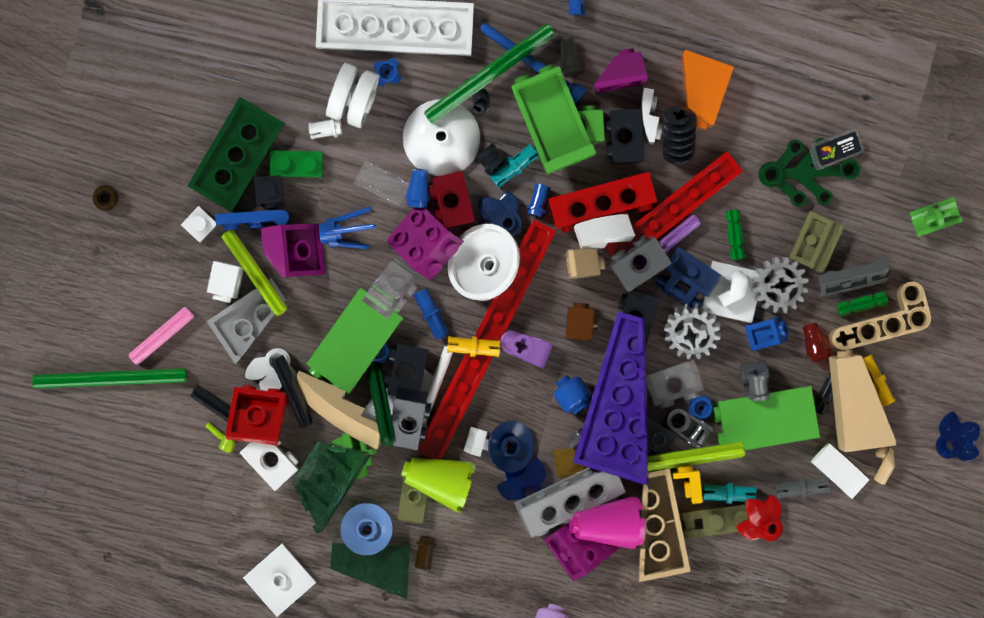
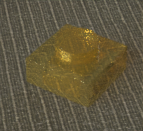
(564, 462)

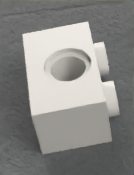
(225, 281)
(274, 475)

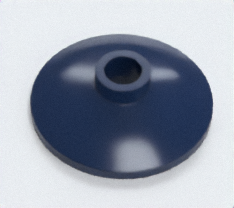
(519, 449)

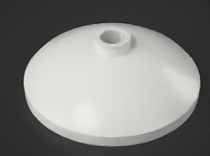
(444, 156)
(471, 263)

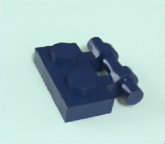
(694, 273)

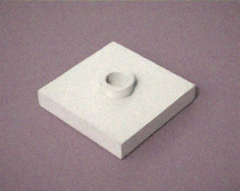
(743, 308)
(279, 579)

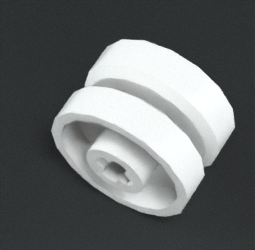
(355, 96)

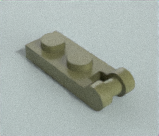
(714, 520)

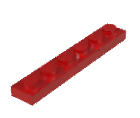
(682, 201)

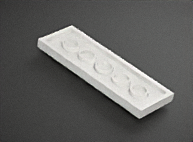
(395, 26)

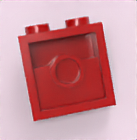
(256, 415)

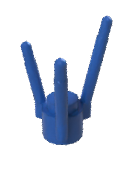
(331, 232)

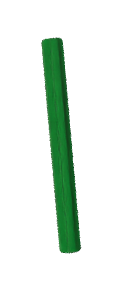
(489, 73)
(109, 378)

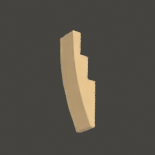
(331, 405)

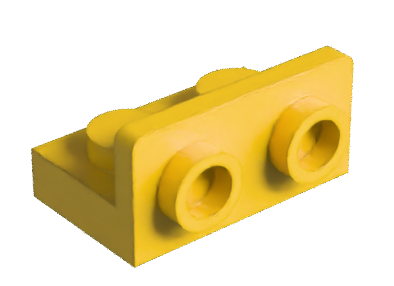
(693, 486)

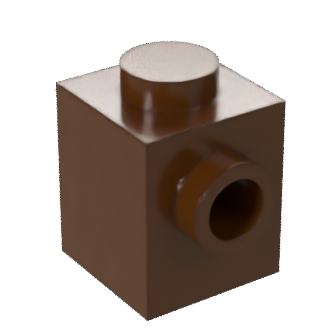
(581, 322)

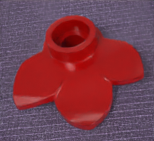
(760, 517)

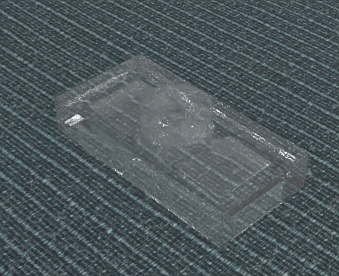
(382, 183)

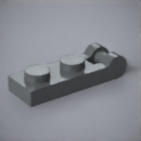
(855, 277)

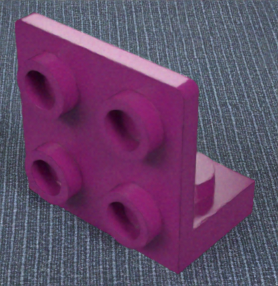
(577, 555)

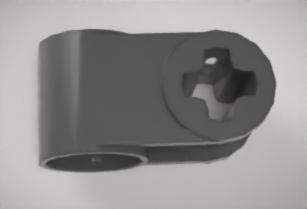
(755, 380)
(690, 428)

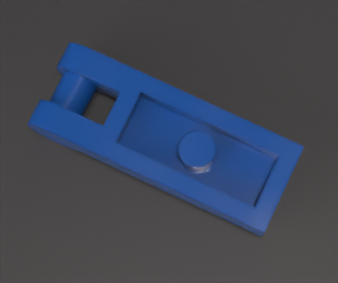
(255, 219)

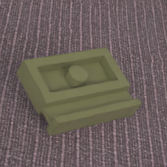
(816, 242)

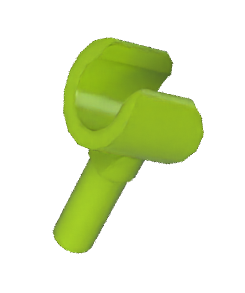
(225, 445)

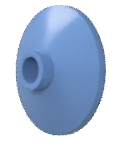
(360, 517)

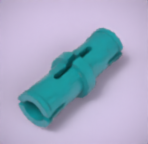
(514, 166)
(728, 493)

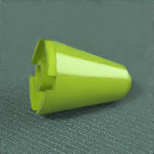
(440, 479)

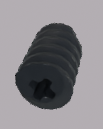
(679, 135)

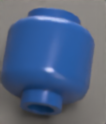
(572, 394)

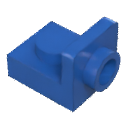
(767, 333)

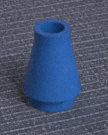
(418, 189)

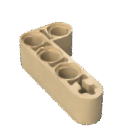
(878, 324)

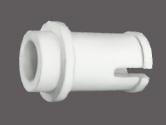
(325, 128)

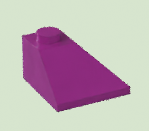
(623, 72)
(294, 249)

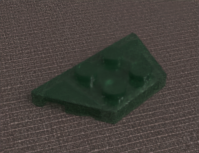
(327, 479)

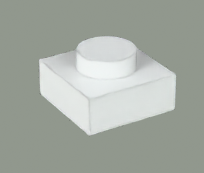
(199, 224)

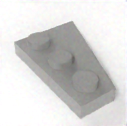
(243, 322)

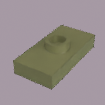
(411, 504)

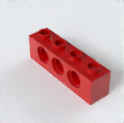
(639, 184)

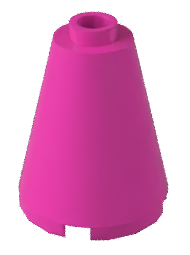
(611, 523)

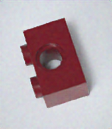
(452, 184)

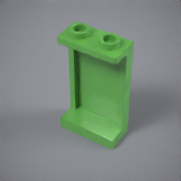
(552, 119)
(352, 344)
(777, 420)

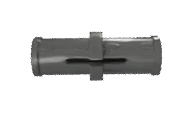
(802, 487)

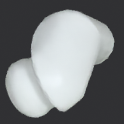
(737, 290)

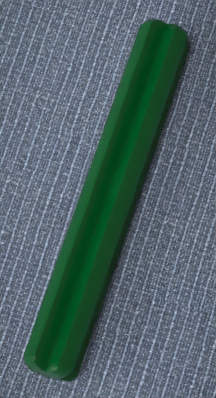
(381, 404)

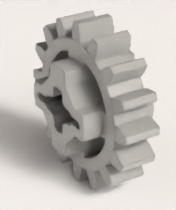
(778, 274)
(699, 323)

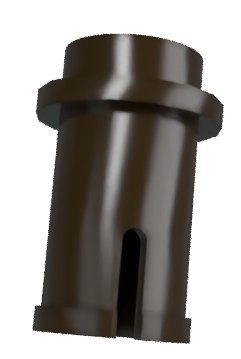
(425, 552)

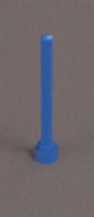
(576, 91)

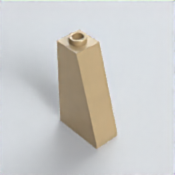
(857, 409)

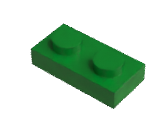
(296, 164)

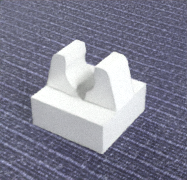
(476, 441)

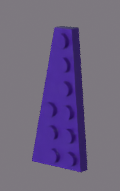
(616, 421)

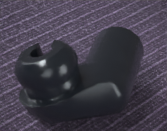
(481, 102)

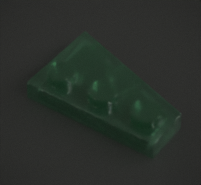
(383, 570)

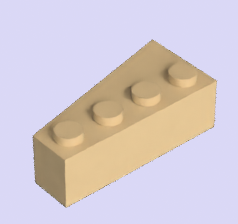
(663, 545)

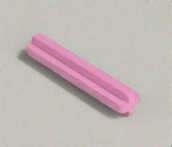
(161, 335)

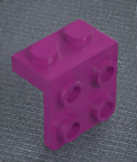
(424, 242)

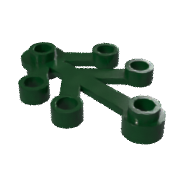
(803, 174)

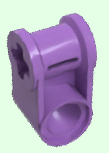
(528, 348)

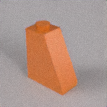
(704, 86)

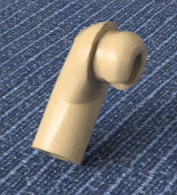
(887, 465)

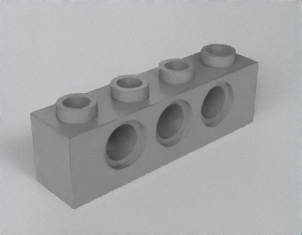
(555, 496)

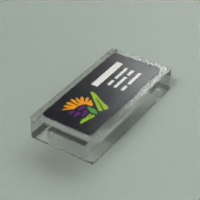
(836, 148)

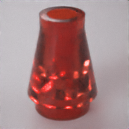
(816, 344)

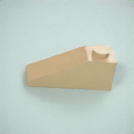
(584, 263)

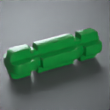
(735, 234)
(862, 304)

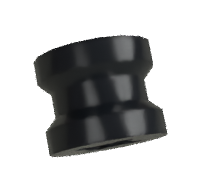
(490, 158)

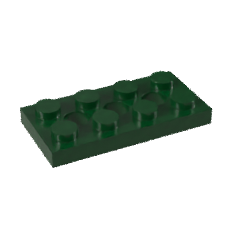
(253, 150)

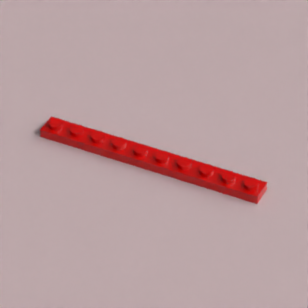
(491, 328)

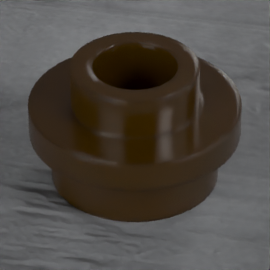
(97, 198)

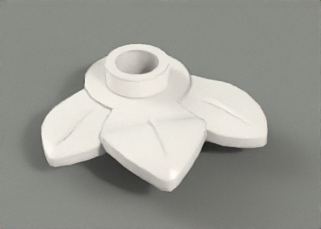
(263, 370)

